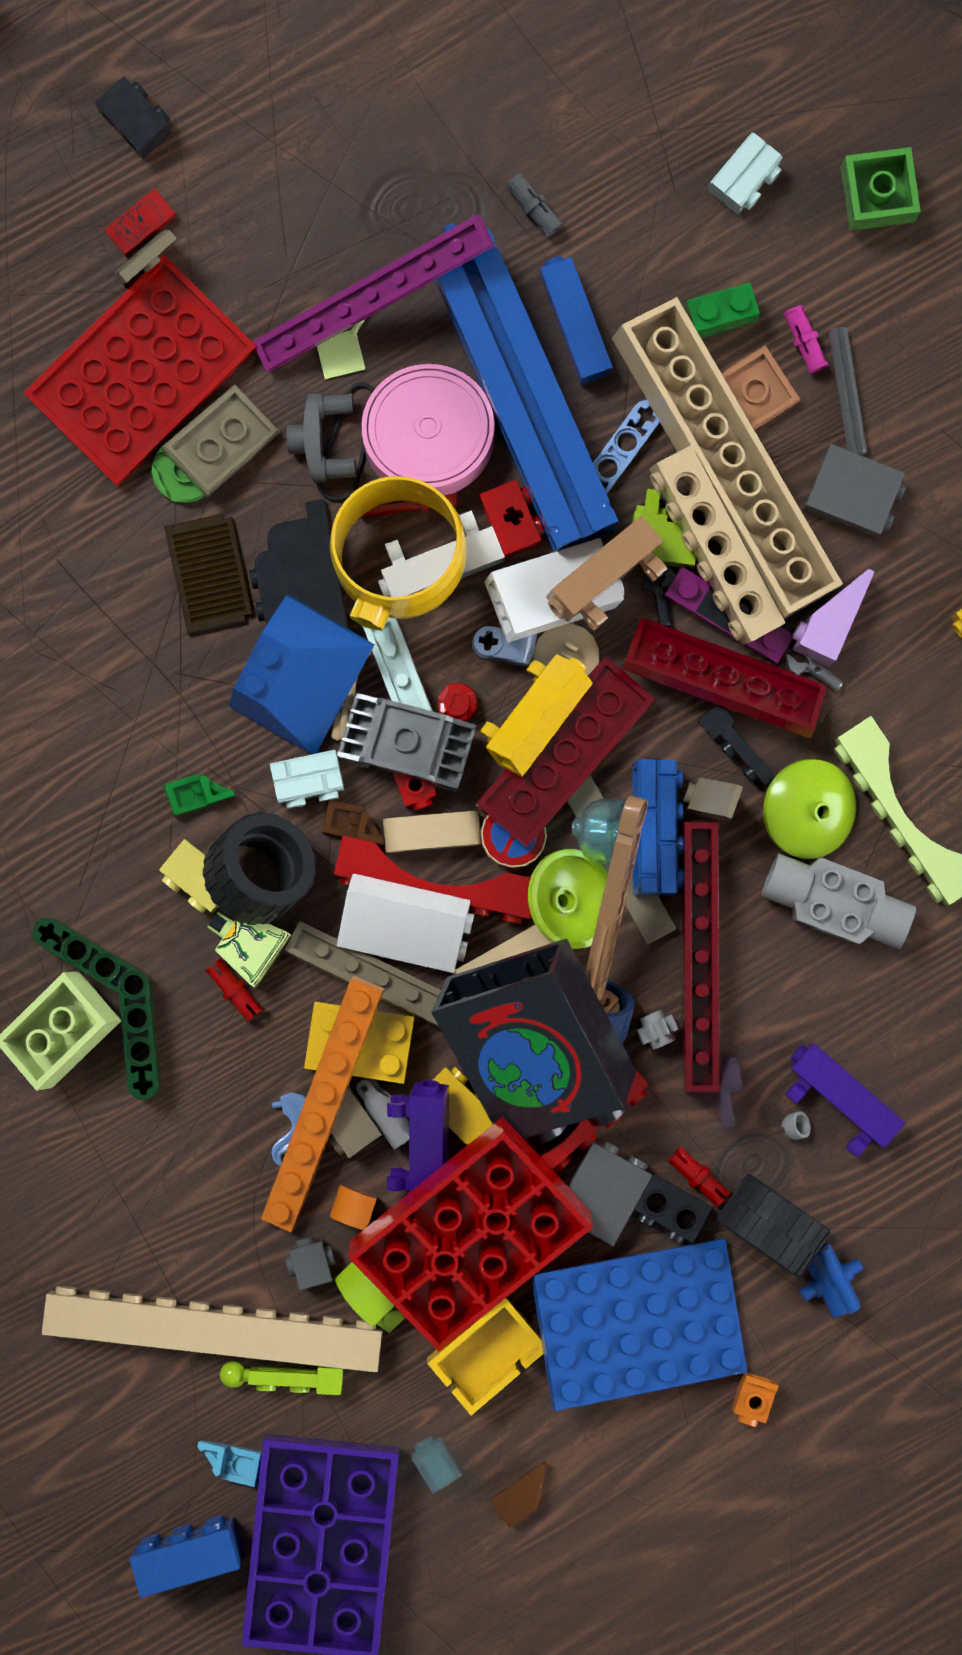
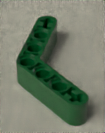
(128, 1002)

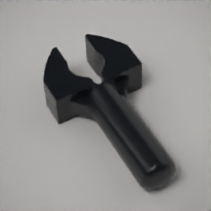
(662, 602)

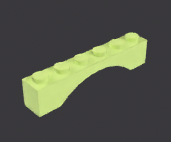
(868, 755)

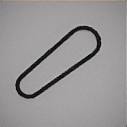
(329, 446)

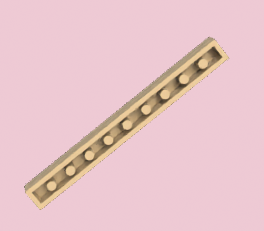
(212, 1330)

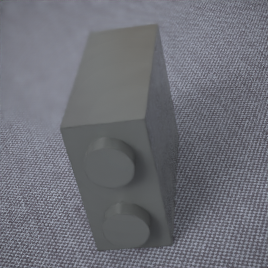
(855, 492)
(609, 1188)

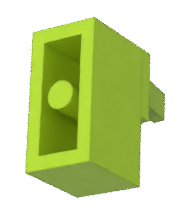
(672, 549)

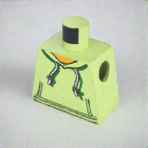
(248, 947)

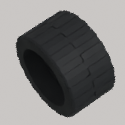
(286, 849)
(773, 1225)

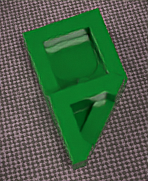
(194, 793)

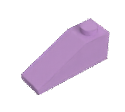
(828, 627)

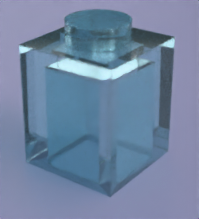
(436, 1463)

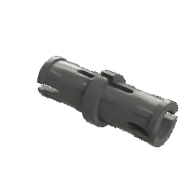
(534, 205)

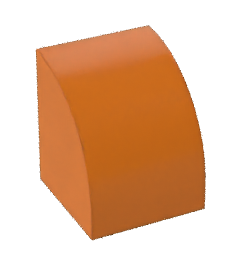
(353, 1207)

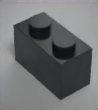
(134, 116)

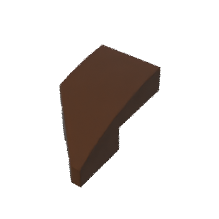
(350, 821)
(522, 1496)

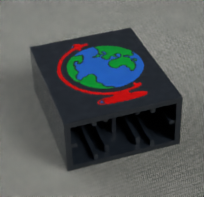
(536, 1042)

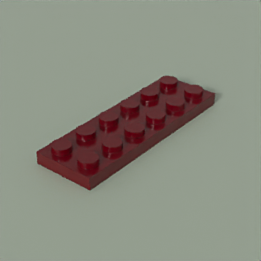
(725, 677)
(581, 743)

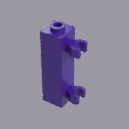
(845, 1095)
(427, 1132)

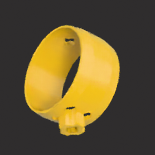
(373, 609)

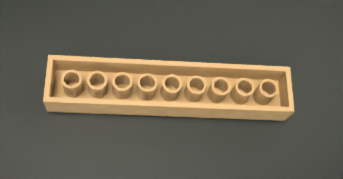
(703, 412)

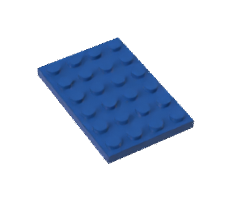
(638, 1323)

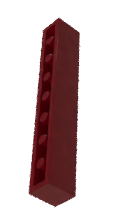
(700, 957)

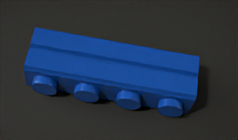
(659, 845)

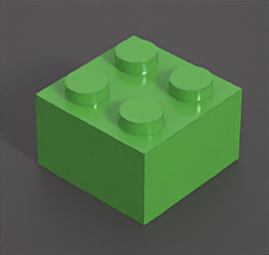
(880, 188)

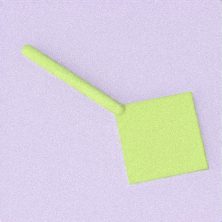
(341, 354)

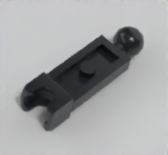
(718, 724)

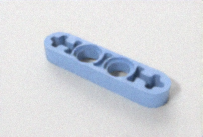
(624, 458)

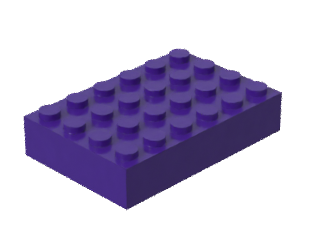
(320, 1546)

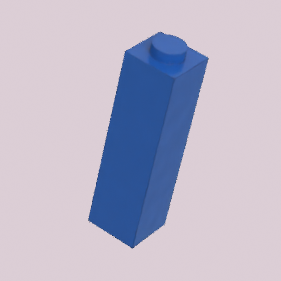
(575, 319)

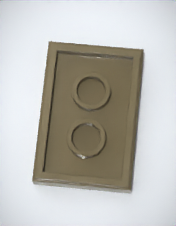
(220, 440)

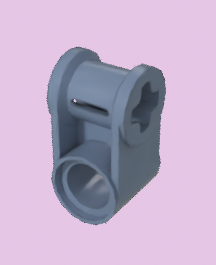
(516, 652)

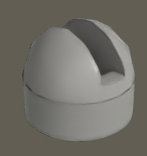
(802, 1122)

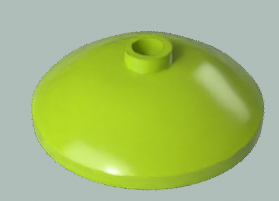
(793, 806)
(580, 889)

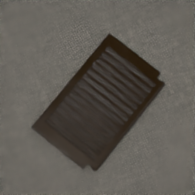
(209, 573)

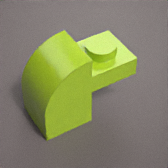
(367, 1299)

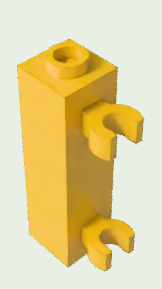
(538, 713)

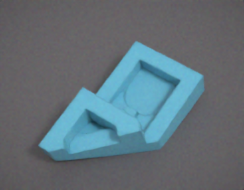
(233, 1462)

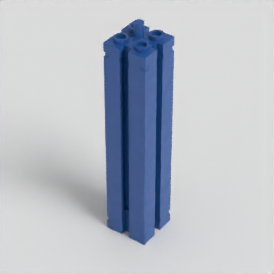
(526, 401)

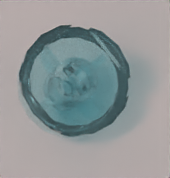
(598, 829)

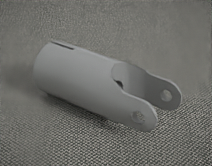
(375, 1100)

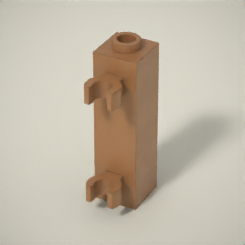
(603, 570)

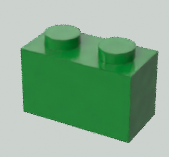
(723, 310)

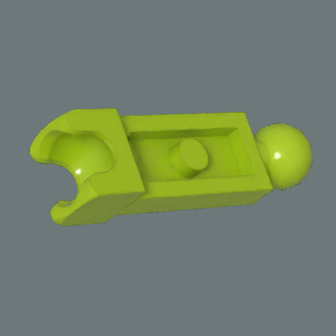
(325, 1379)

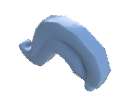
(291, 1106)

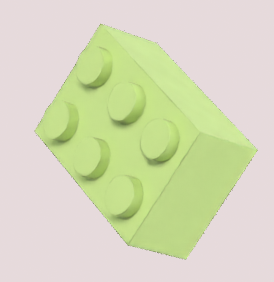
(57, 1030)

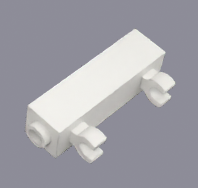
(421, 571)

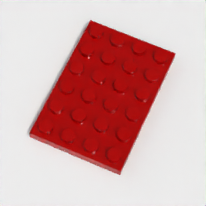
(140, 370)

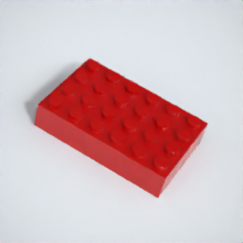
(470, 1234)

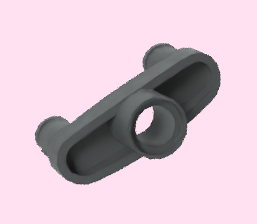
(308, 437)

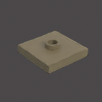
(146, 257)

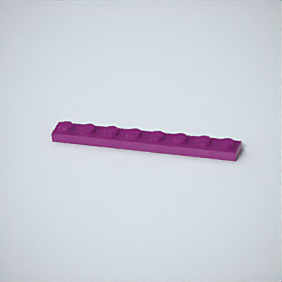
(374, 293)

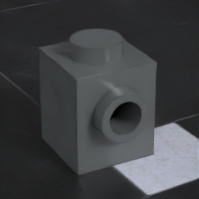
(311, 1262)

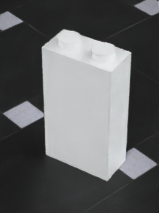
(522, 590)
(405, 923)

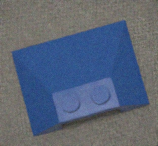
(300, 674)

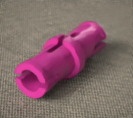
(805, 339)

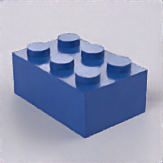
(186, 1555)

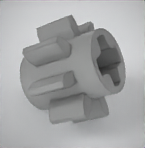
(657, 1029)

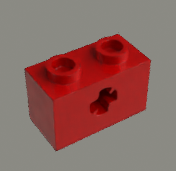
(514, 499)

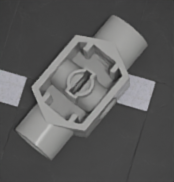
(838, 901)

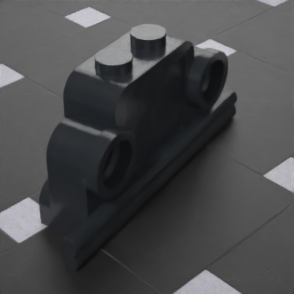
(299, 566)

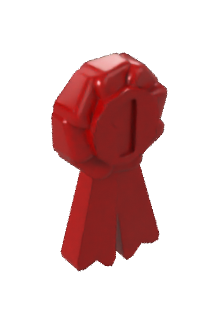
(458, 701)

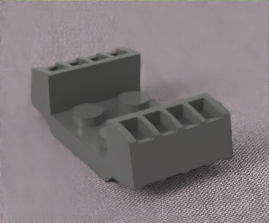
(406, 741)

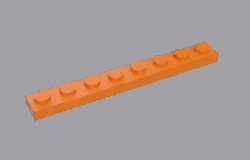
(322, 1103)

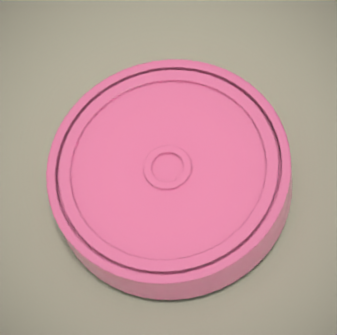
(429, 427)

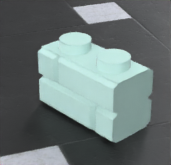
(745, 174)
(307, 778)

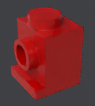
(416, 799)

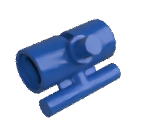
(832, 1282)

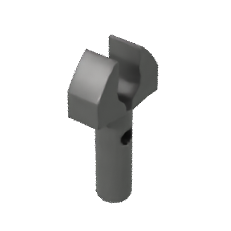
(816, 670)

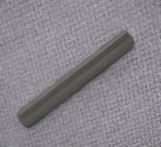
(847, 390)

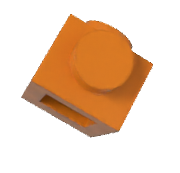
(751, 1386)

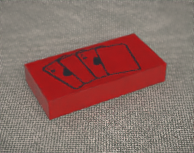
(140, 222)

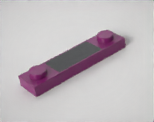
(697, 598)

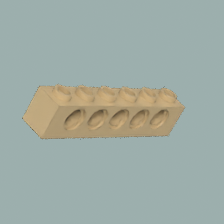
(733, 554)

